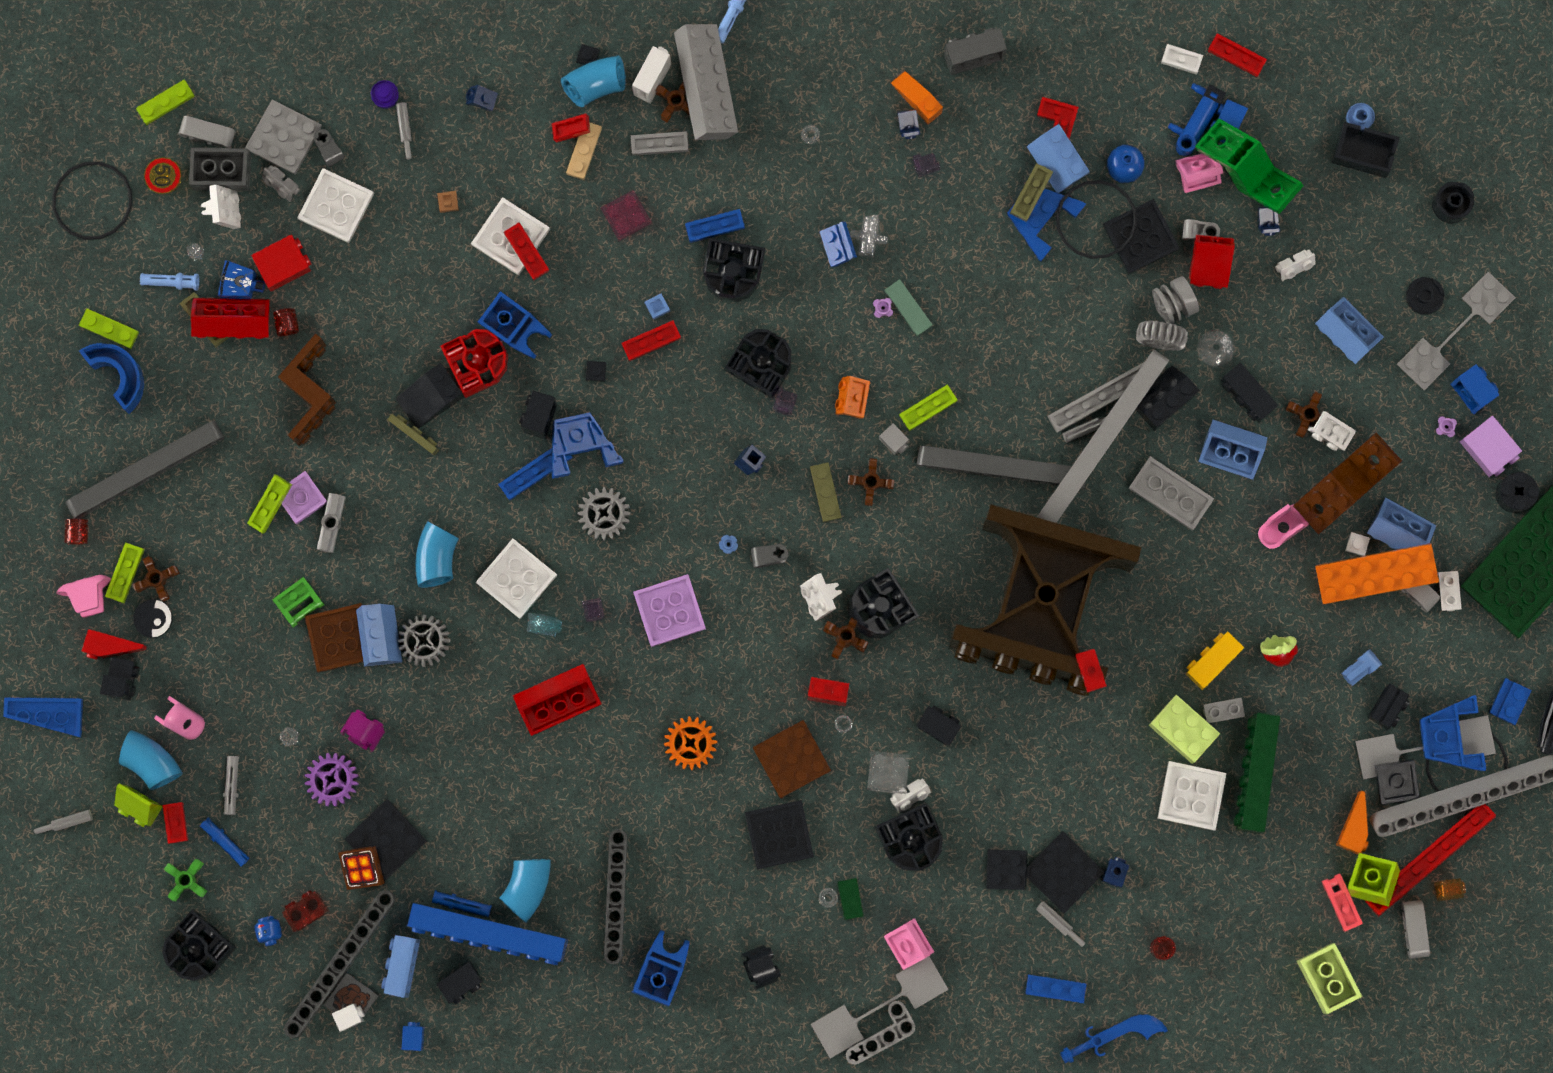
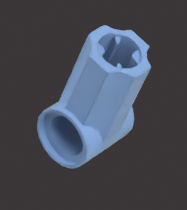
(1364, 665)

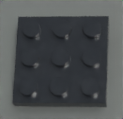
(1150, 241)
(391, 834)
(779, 834)
(1063, 872)

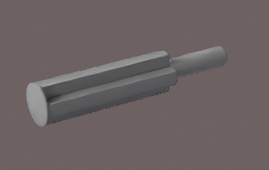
(404, 127)
(1082, 429)
(66, 822)
(1056, 920)

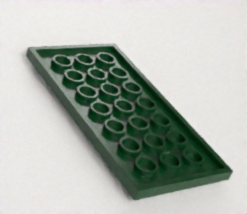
(1518, 574)

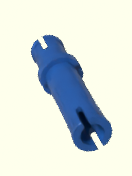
(228, 845)
(439, 897)

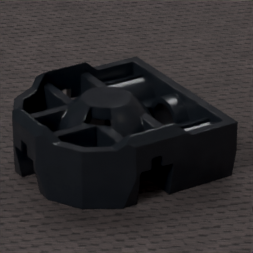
(716, 281)
(761, 354)
(880, 602)
(906, 839)
(217, 950)

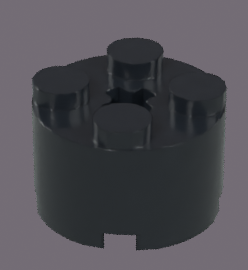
(1450, 192)
(1507, 487)
(760, 966)

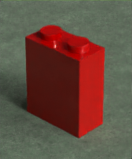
(1211, 261)
(282, 262)
(828, 691)

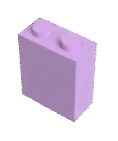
(1491, 447)

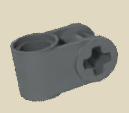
(329, 150)
(765, 556)

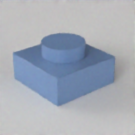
(657, 306)

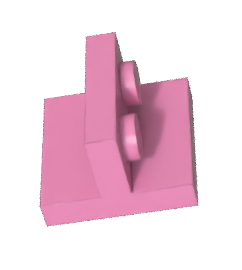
(1199, 172)
(909, 944)

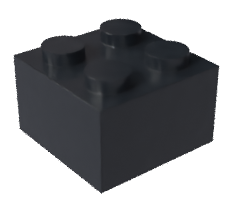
(538, 414)

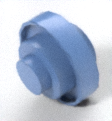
(1361, 115)

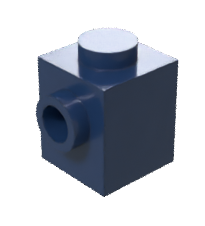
(750, 460)
(1115, 872)

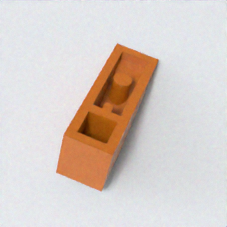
(918, 97)
(1355, 829)

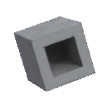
(894, 439)

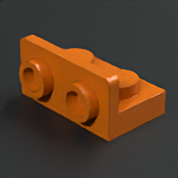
(852, 397)

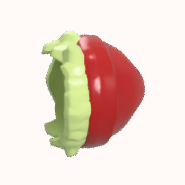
(1279, 650)

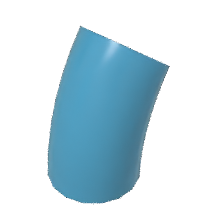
(595, 80)
(434, 556)
(148, 760)
(526, 887)

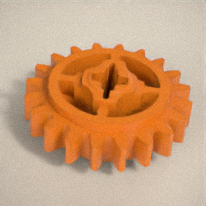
(701, 756)

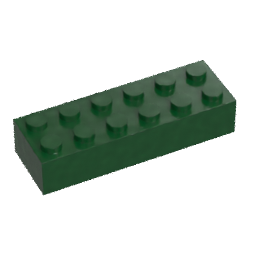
(1258, 773)

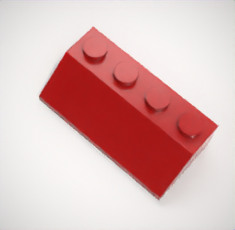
(230, 318)
(557, 699)

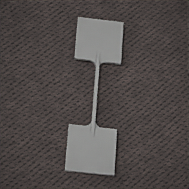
(1486, 299)
(1475, 737)
(840, 1031)

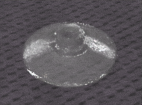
(1214, 357)

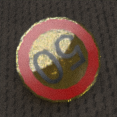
(162, 175)

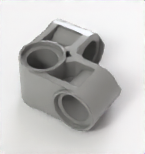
(1194, 227)

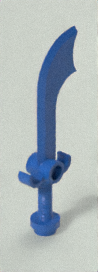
(1143, 1024)

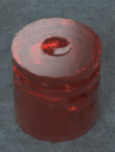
(286, 322)
(76, 531)
(1162, 948)

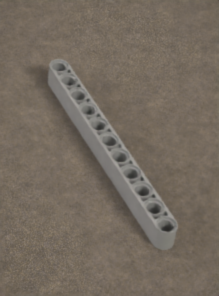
(1103, 437)
(1463, 797)

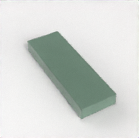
(908, 308)

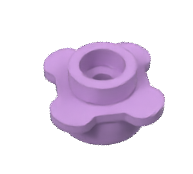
(883, 302)
(1451, 423)

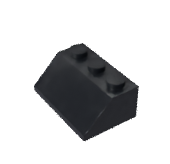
(1166, 397)

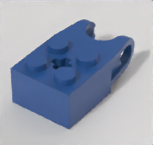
(520, 324)
(662, 964)

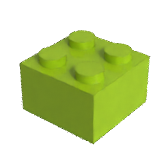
(1373, 879)

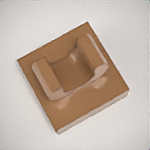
(448, 201)

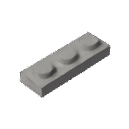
(659, 143)

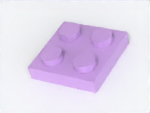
(303, 498)

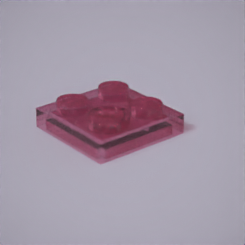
(626, 215)

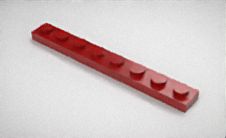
(1437, 853)

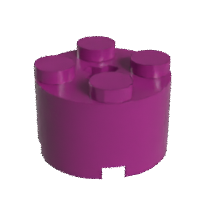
(363, 731)

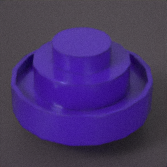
(384, 94)

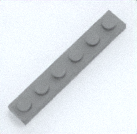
(1092, 401)

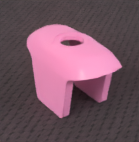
(1269, 533)
(86, 594)
(176, 718)

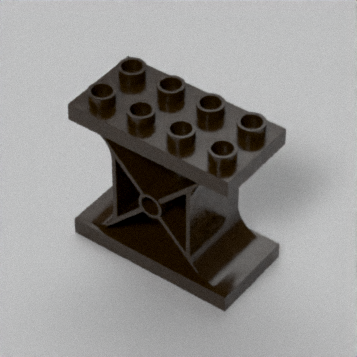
(1035, 632)

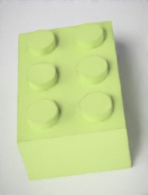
(1184, 729)
(1329, 978)

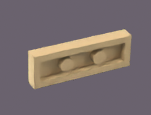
(584, 152)

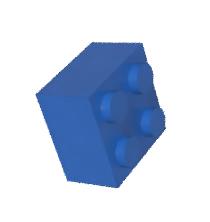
(1475, 388)

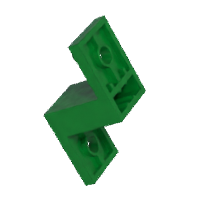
(1249, 166)

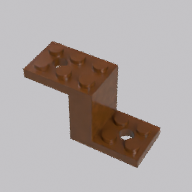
(307, 390)
(1347, 483)

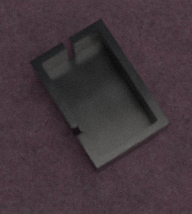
(1365, 152)

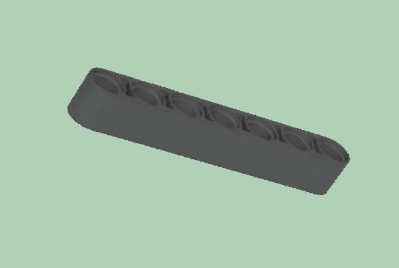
(612, 887)

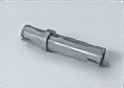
(230, 808)

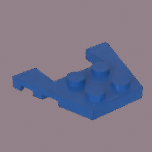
(1043, 211)
(579, 435)
(1443, 736)

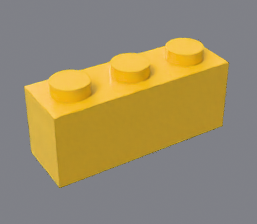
(1214, 659)

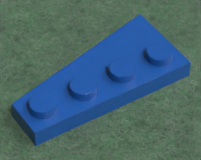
(50, 713)

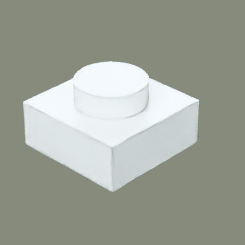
(1357, 544)

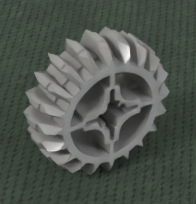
(1161, 335)
(418, 647)

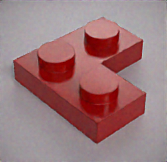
(1059, 112)

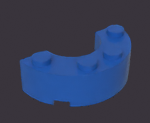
(131, 375)

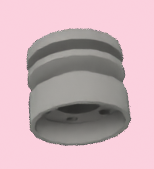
(1178, 299)

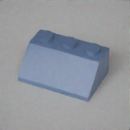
(1058, 155)
(1349, 330)
(1233, 449)
(1400, 526)
(378, 634)
(400, 966)

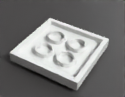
(335, 205)
(495, 244)
(516, 578)
(1191, 795)

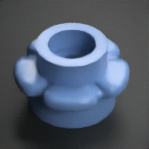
(723, 544)

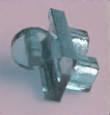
(543, 624)

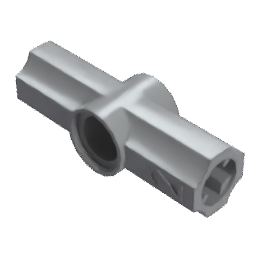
(333, 511)

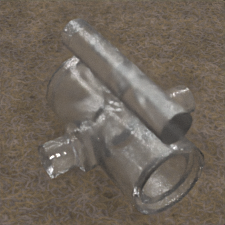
(868, 236)

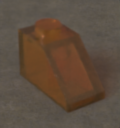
(1450, 889)

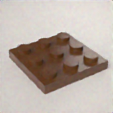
(335, 638)
(791, 759)

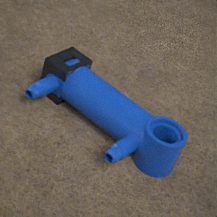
(1200, 118)

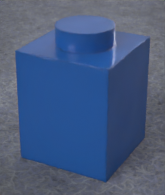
(413, 1037)

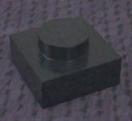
(587, 54)
(596, 371)

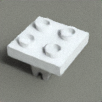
(223, 207)
(819, 596)

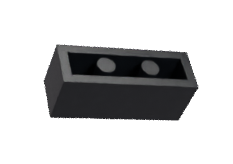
(1248, 393)

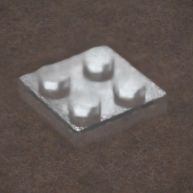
(888, 772)

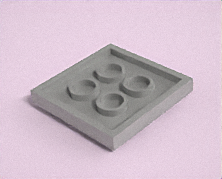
(283, 137)

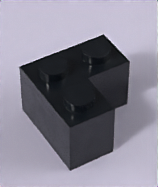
(120, 679)

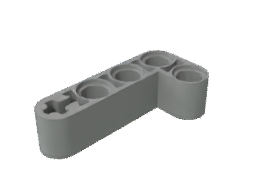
(878, 1037)

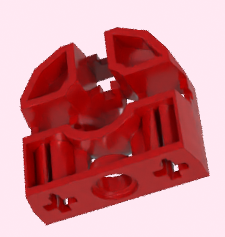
(471, 381)

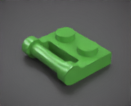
(294, 597)

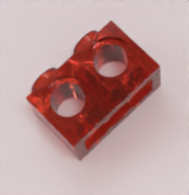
(307, 915)

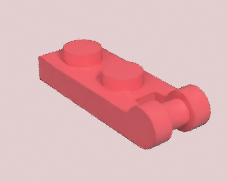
(1342, 903)

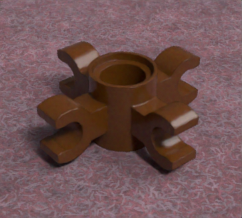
(667, 95)
(1299, 410)
(881, 483)
(146, 583)
(832, 629)

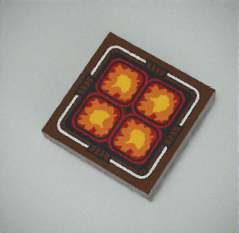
(361, 867)

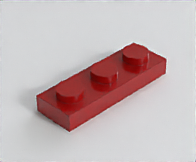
(1237, 55)
(526, 251)
(651, 340)

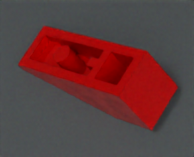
(105, 645)

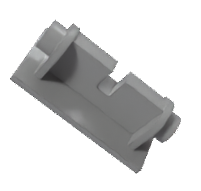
(273, 177)
(1223, 710)

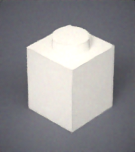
(348, 1017)

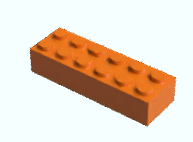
(1377, 573)

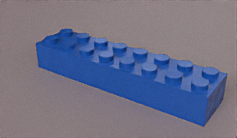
(486, 932)

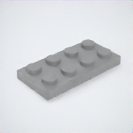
(1171, 493)

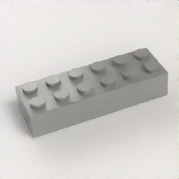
(705, 82)

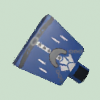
(238, 282)

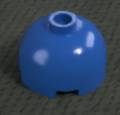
(1125, 163)

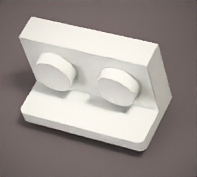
(1332, 431)

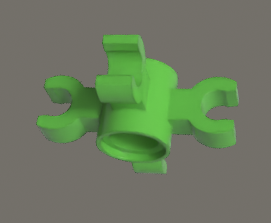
(191, 872)

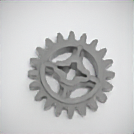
(609, 506)

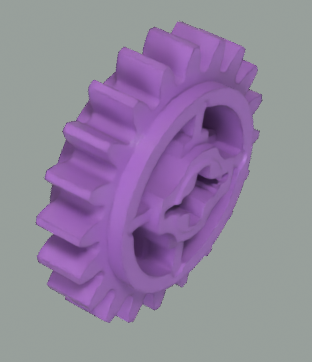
(347, 787)

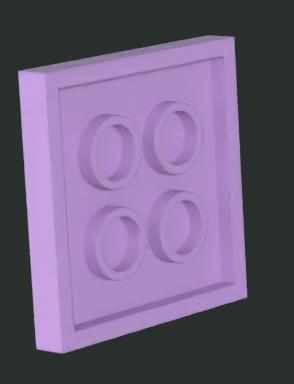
(669, 610)

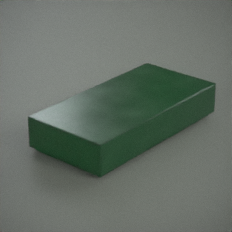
(850, 899)

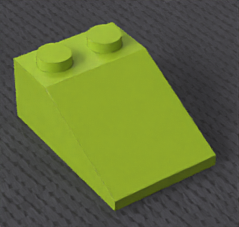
(136, 804)

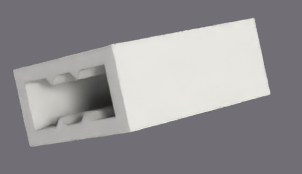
(651, 74)

